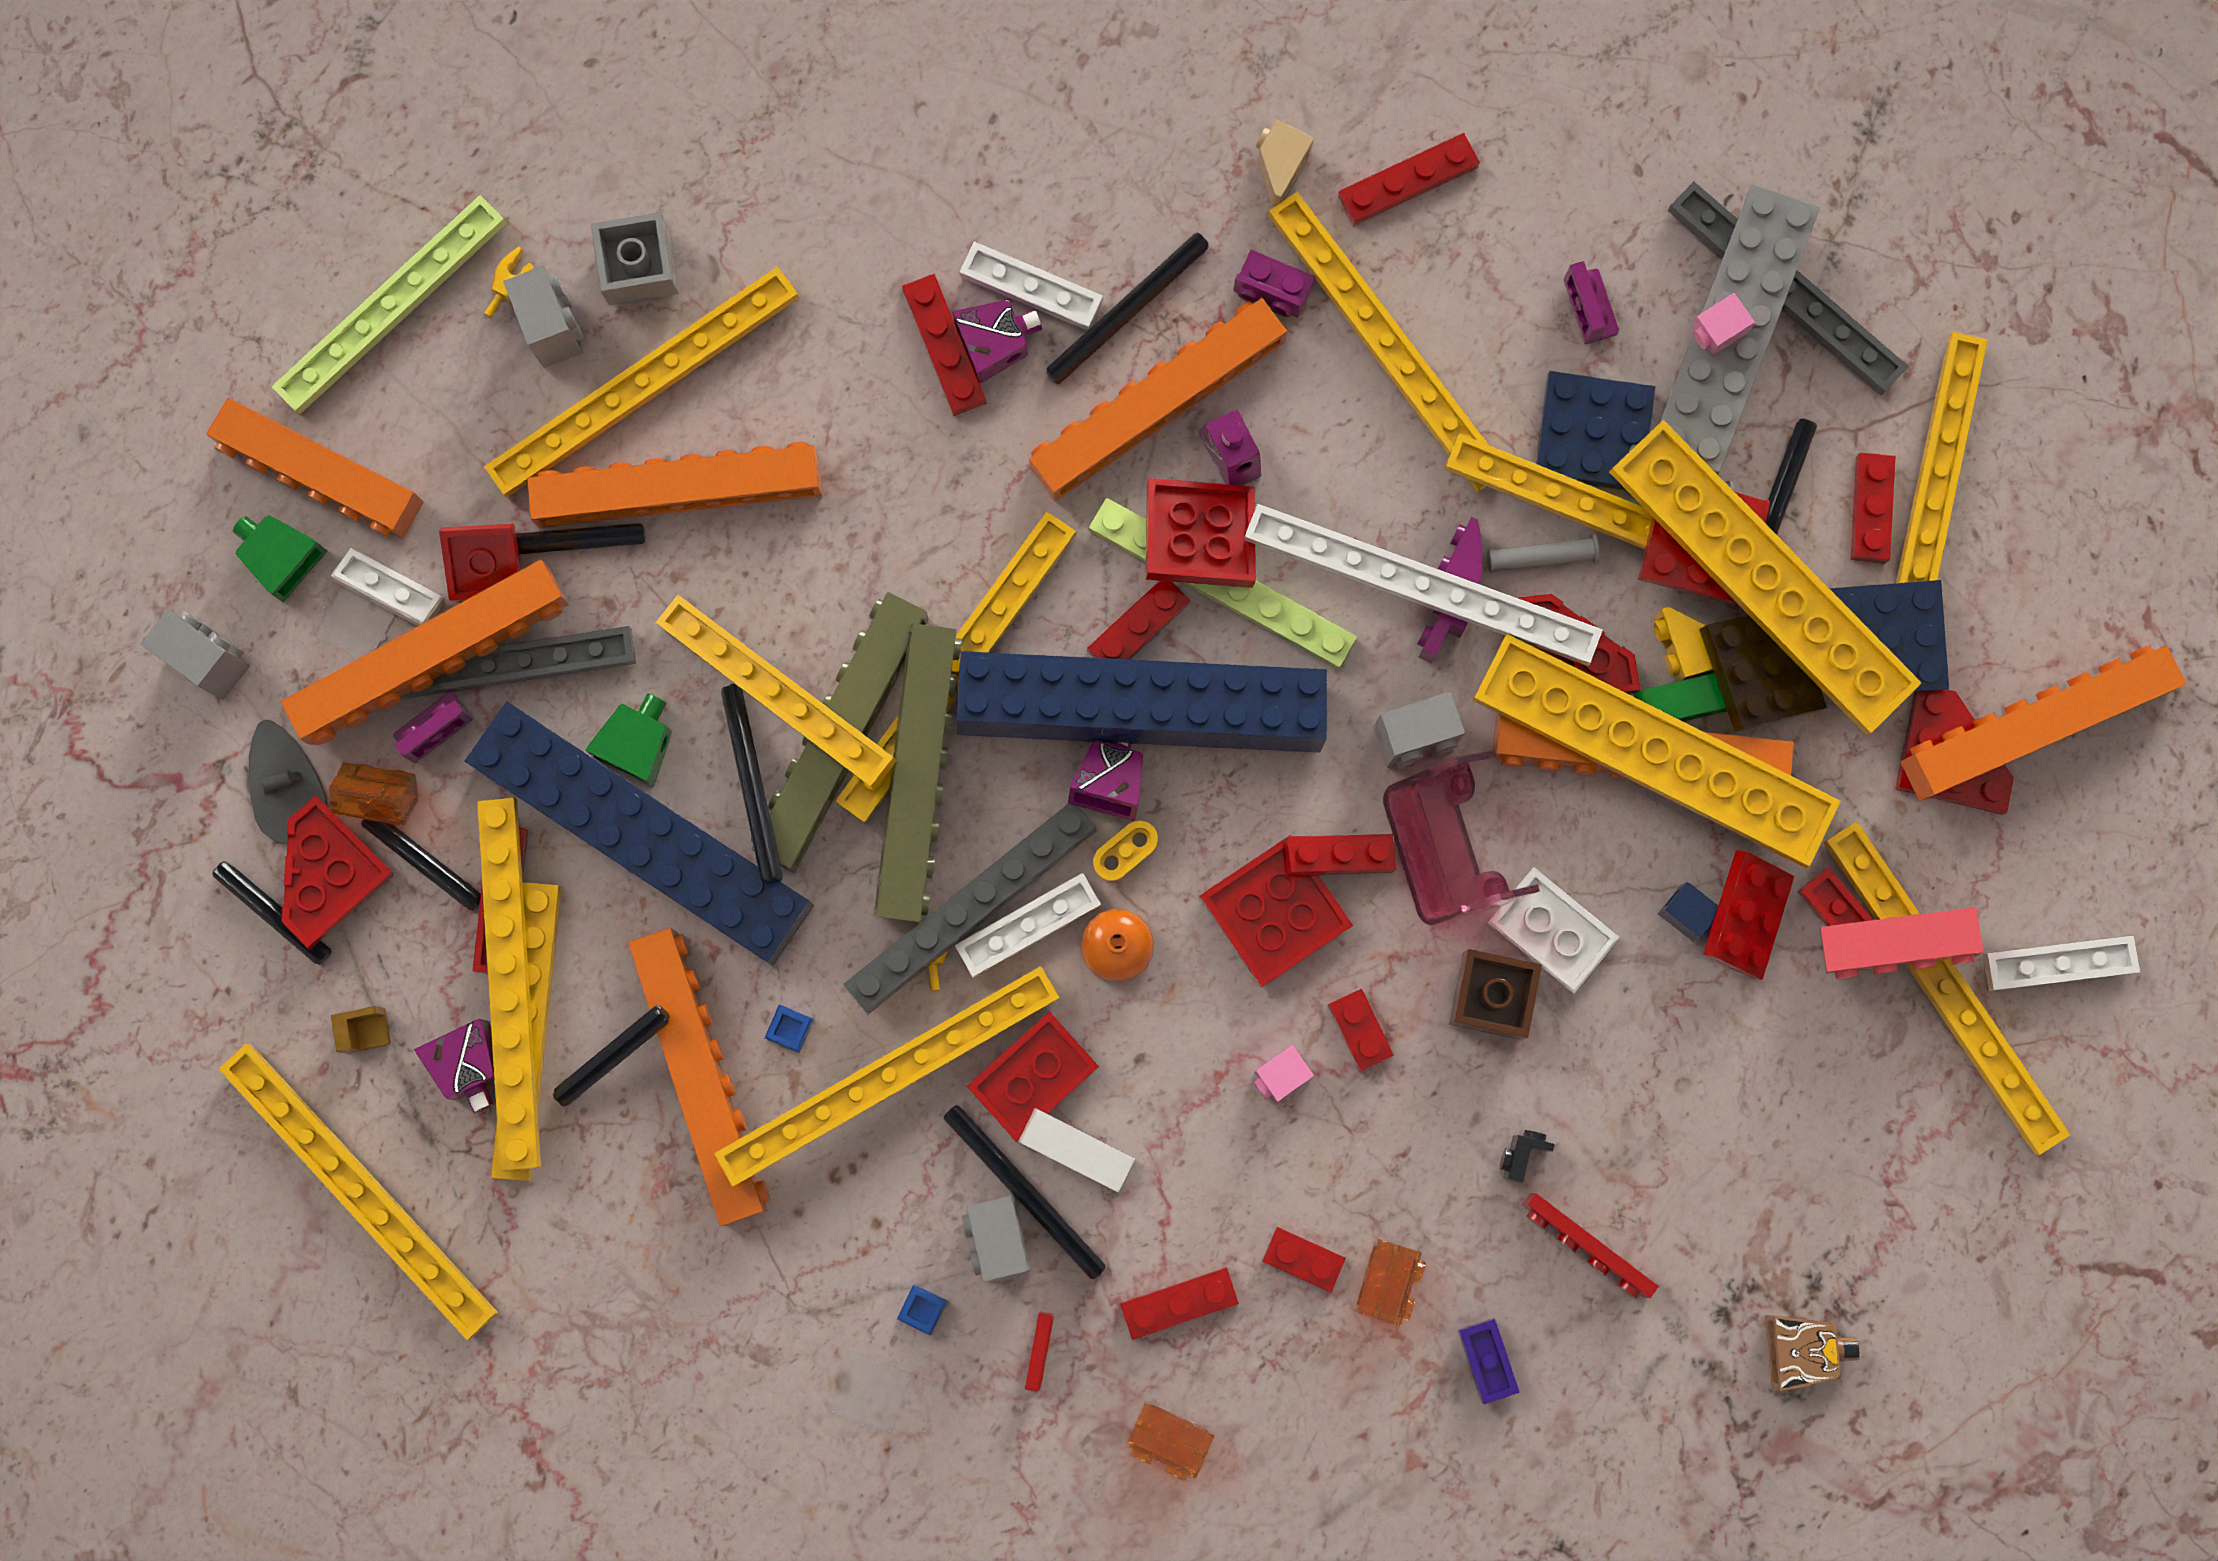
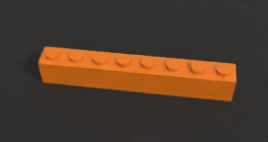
(1157, 398)
(674, 485)
(424, 654)
(2043, 722)
(1520, 745)
(696, 1070)

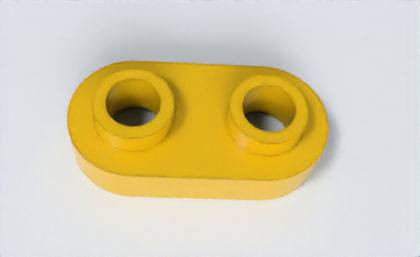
(1123, 849)

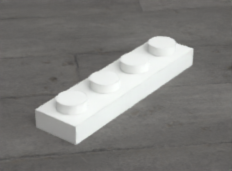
(1031, 286)
(1028, 925)
(2061, 963)

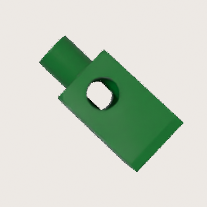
(276, 554)
(634, 740)

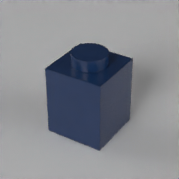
(1690, 912)

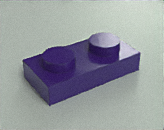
(1488, 1361)

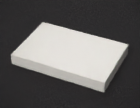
(1554, 932)

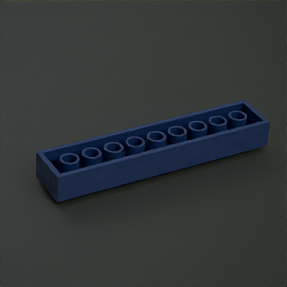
(1142, 702)
(639, 833)

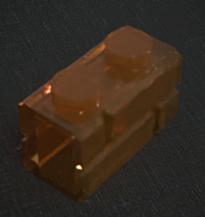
(373, 793)
(1389, 1282)
(1169, 1440)

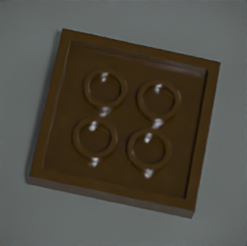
(1757, 676)

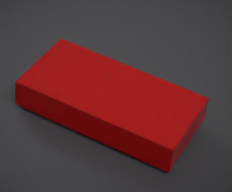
(1039, 1351)

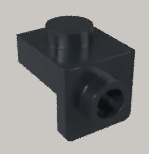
(1515, 1159)

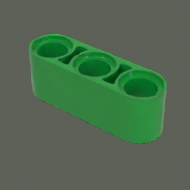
(1686, 698)

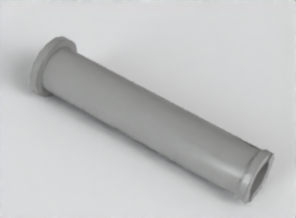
(1543, 554)

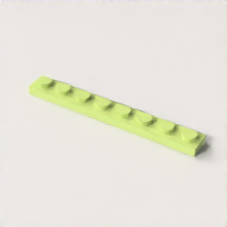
(389, 305)
(1255, 604)

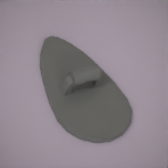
(279, 779)

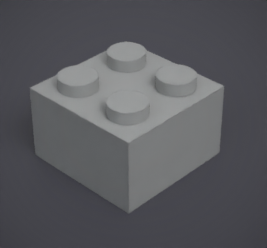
(634, 258)
(545, 316)
(196, 652)
(1419, 730)
(997, 1238)

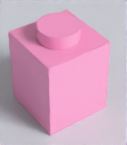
(1722, 324)
(1282, 1075)

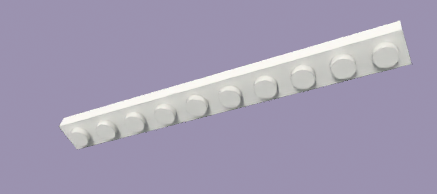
(1423, 584)

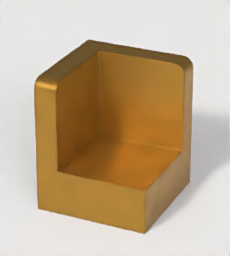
(360, 1029)

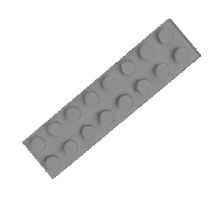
(1759, 271)

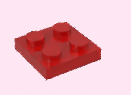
(477, 557)

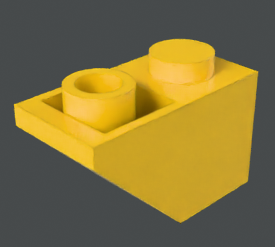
(1683, 643)

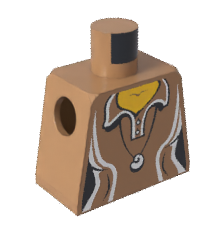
(1806, 1351)

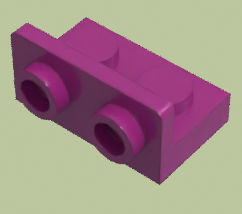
(1278, 284)
(1590, 303)
(431, 727)

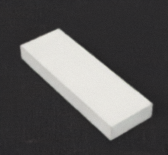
(387, 588)
(1076, 1150)

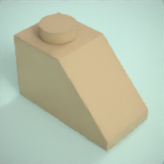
(1282, 158)

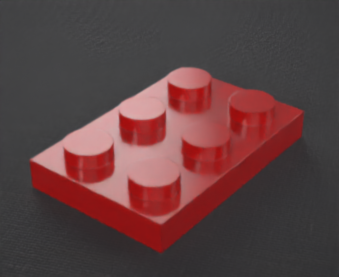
(1749, 915)
(1032, 1075)

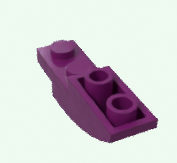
(1465, 564)

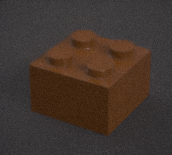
(1495, 994)

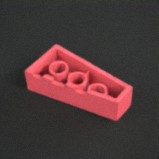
(1902, 941)

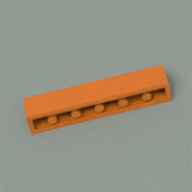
(315, 468)

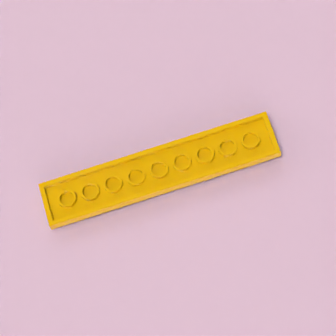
(1765, 577)
(1657, 751)

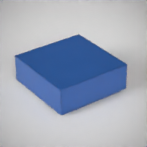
(789, 1028)
(922, 1309)

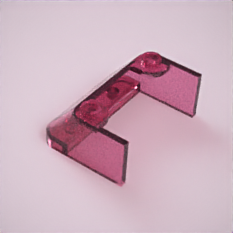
(1436, 844)

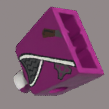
(994, 336)
(1231, 447)
(1108, 780)
(462, 1063)

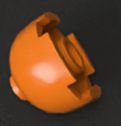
(1099, 945)

